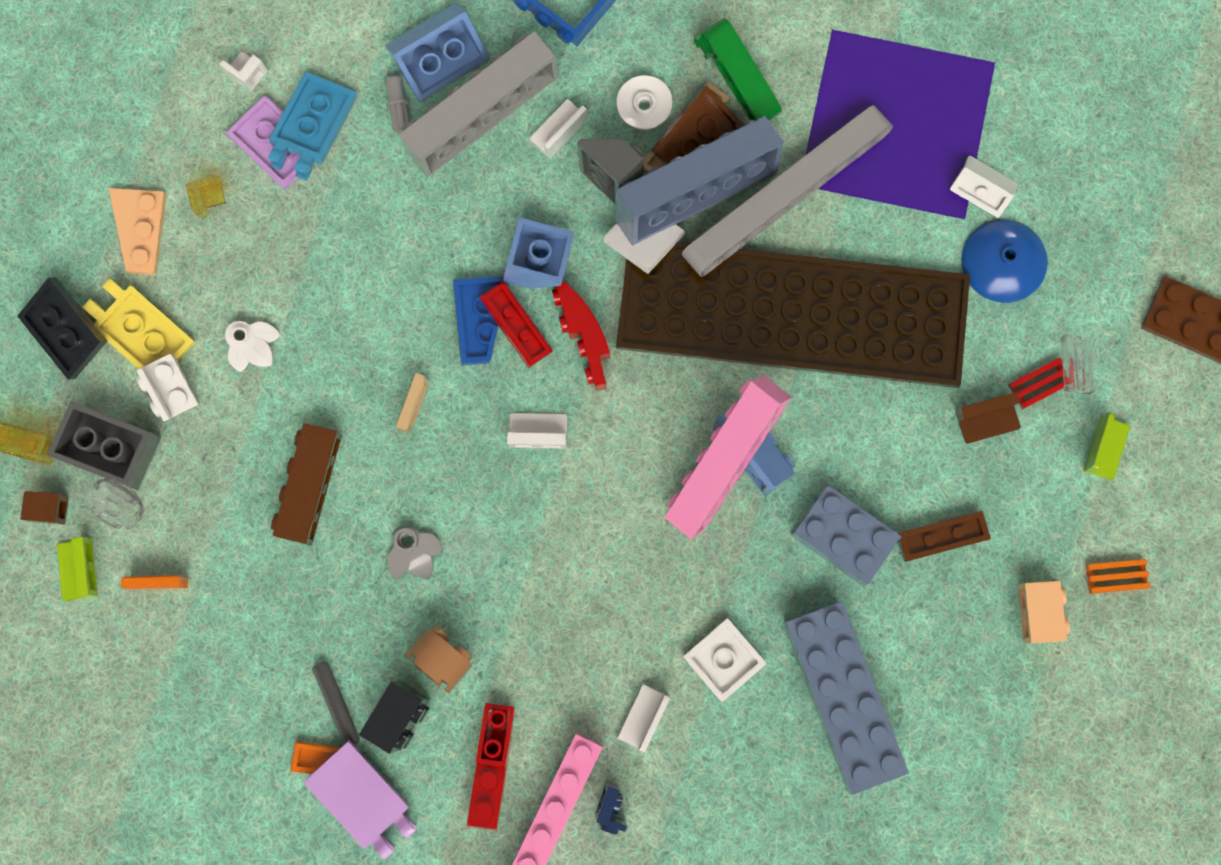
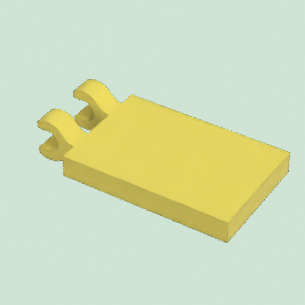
(138, 327)

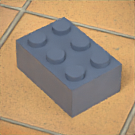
(846, 536)

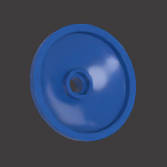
(992, 272)

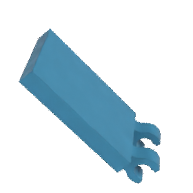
(310, 123)

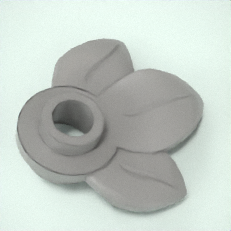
(415, 556)

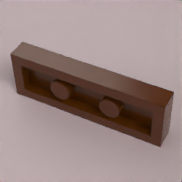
(943, 536)

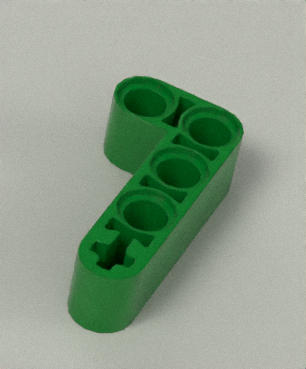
(738, 70)

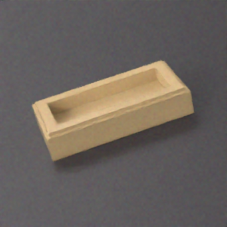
(412, 403)

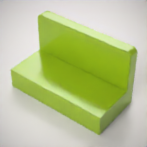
(1107, 447)
(77, 569)

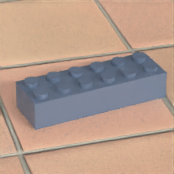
(698, 180)
(846, 698)

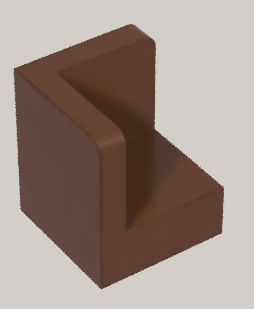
(44, 508)

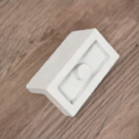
(559, 128)
(984, 186)
(537, 431)
(643, 718)

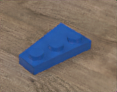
(474, 323)

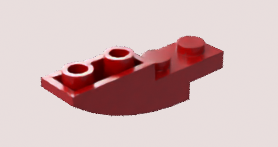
(581, 322)
(491, 767)

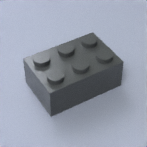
(103, 445)

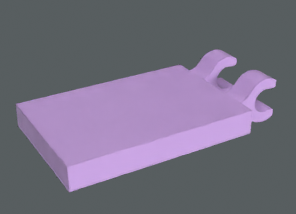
(360, 798)

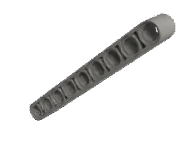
(787, 191)

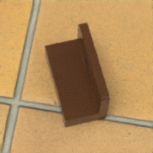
(989, 418)

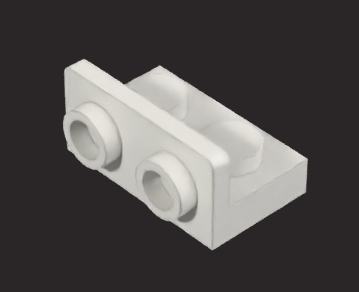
(167, 387)

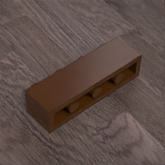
(307, 484)

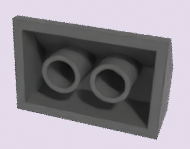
(610, 163)

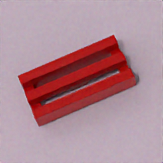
(1024, 404)

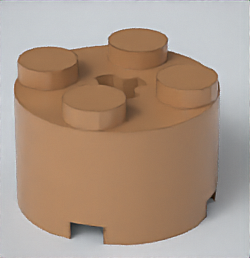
(439, 659)

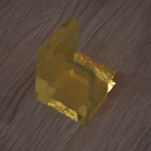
(206, 194)

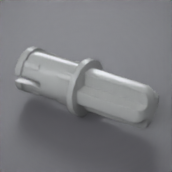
(397, 102)

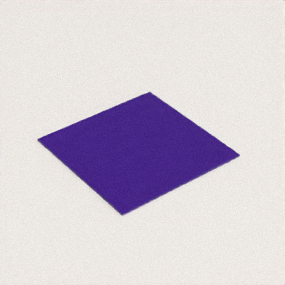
(935, 113)

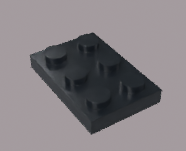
(62, 328)

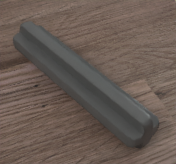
(335, 703)

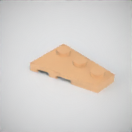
(139, 227)

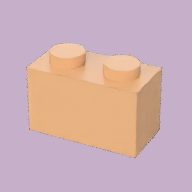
(1043, 612)

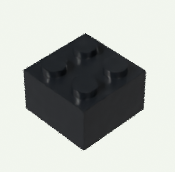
(394, 717)

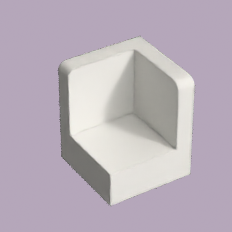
(245, 70)

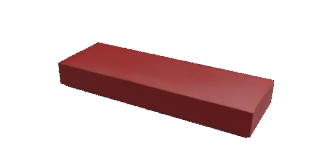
(516, 324)

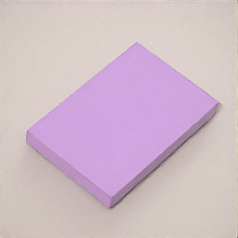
(253, 136)

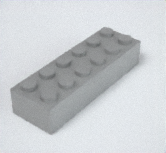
(479, 103)

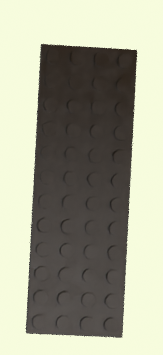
(801, 315)

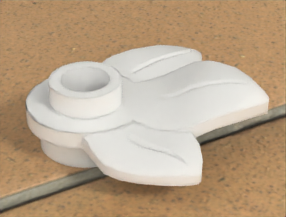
(253, 347)

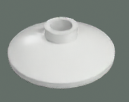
(640, 90)

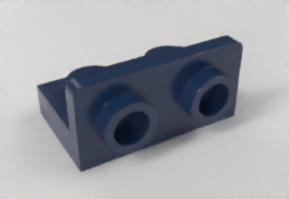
(610, 803)

